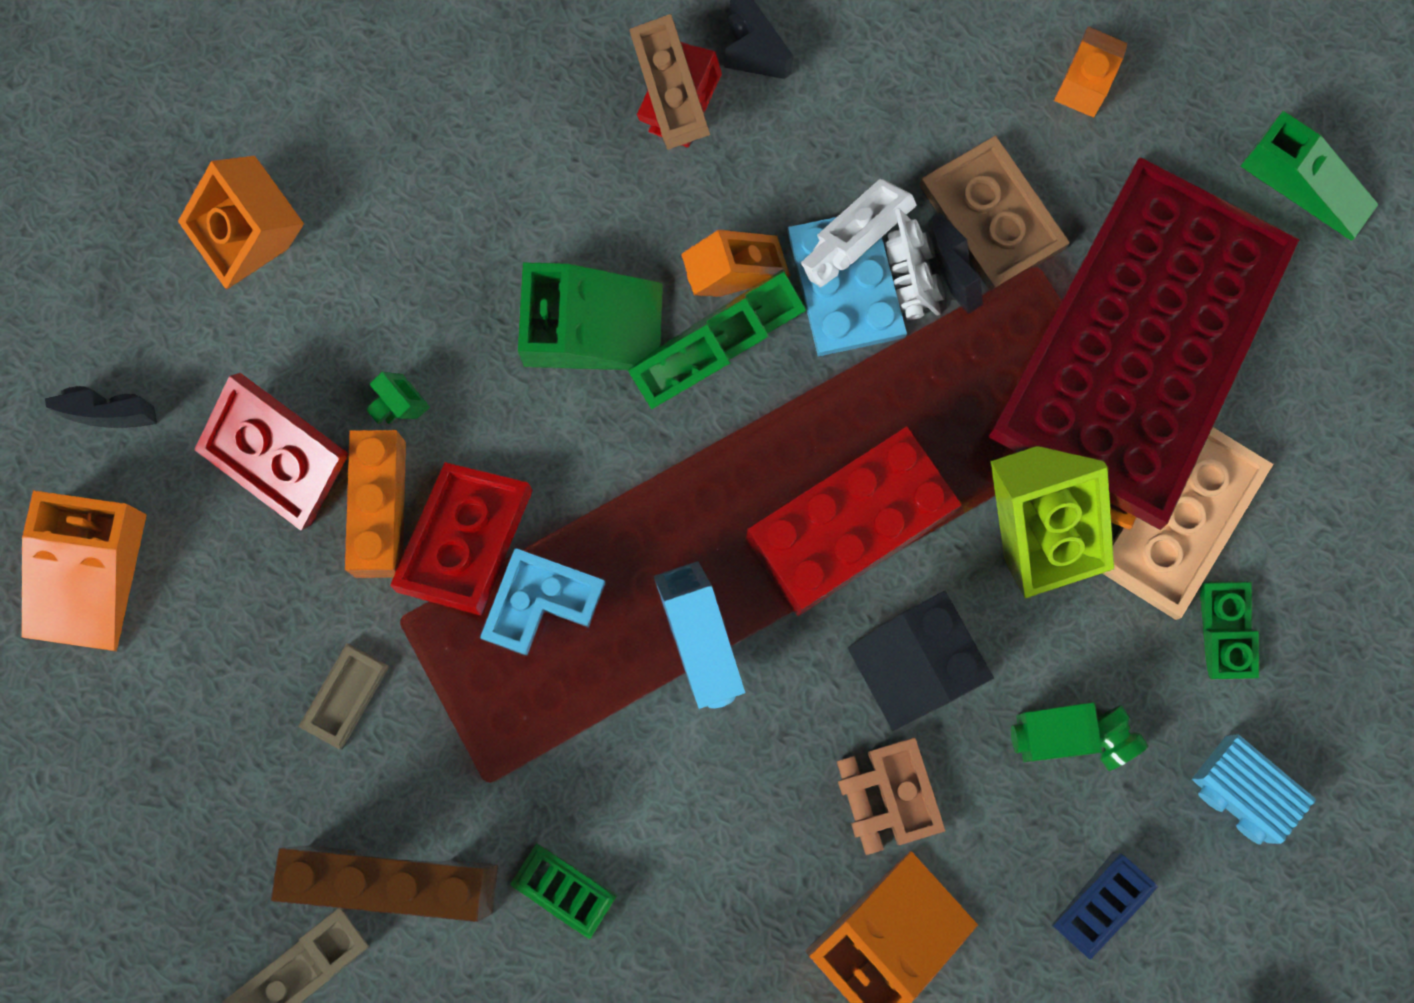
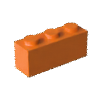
(375, 503)

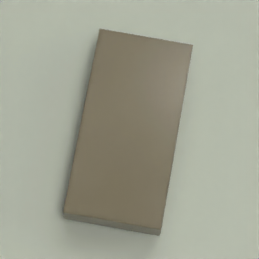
(344, 696)

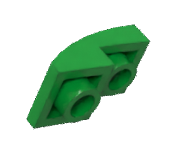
(1228, 630)

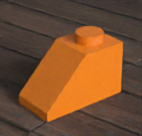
(1091, 72)
(732, 262)

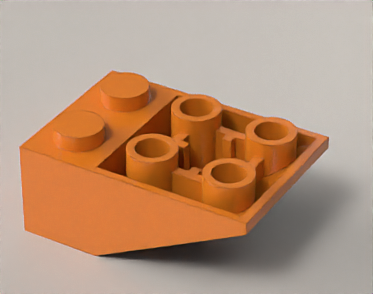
(78, 569)
(893, 937)

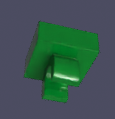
(396, 399)

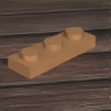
(669, 82)

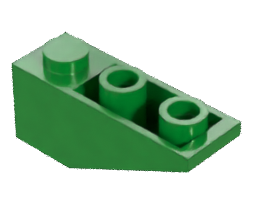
(1310, 175)

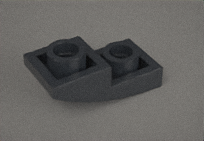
(90, 408)

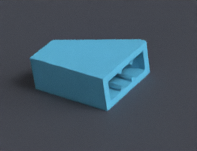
(700, 635)

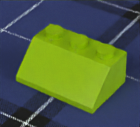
(1053, 518)

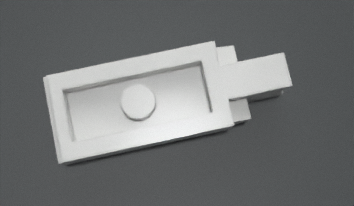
(856, 230)

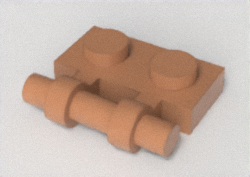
(904, 790)

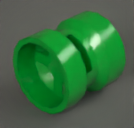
(1116, 740)

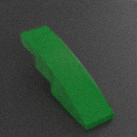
(716, 339)

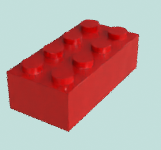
(852, 521)

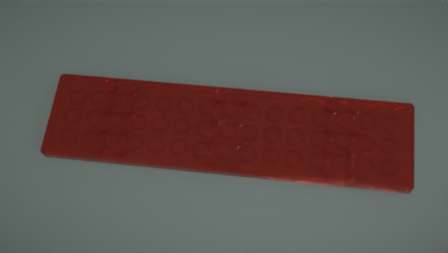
(938, 382)

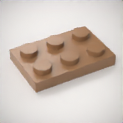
(995, 212)

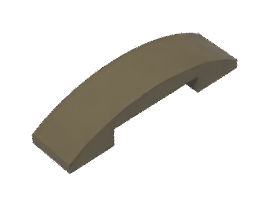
(307, 964)

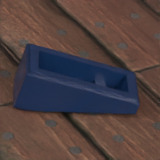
(1118, 917)

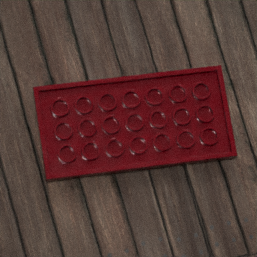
(1149, 338)

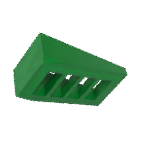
(598, 911)

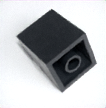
(920, 661)

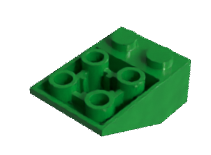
(586, 317)

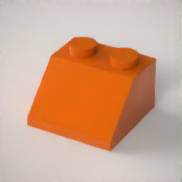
(239, 218)

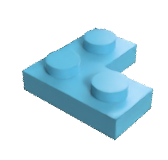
(535, 587)

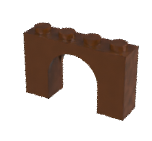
(384, 884)

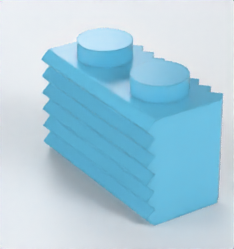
(1252, 790)

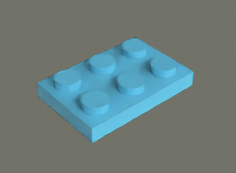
(855, 306)

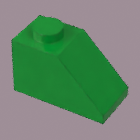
(1057, 733)

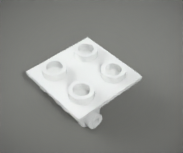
(910, 253)

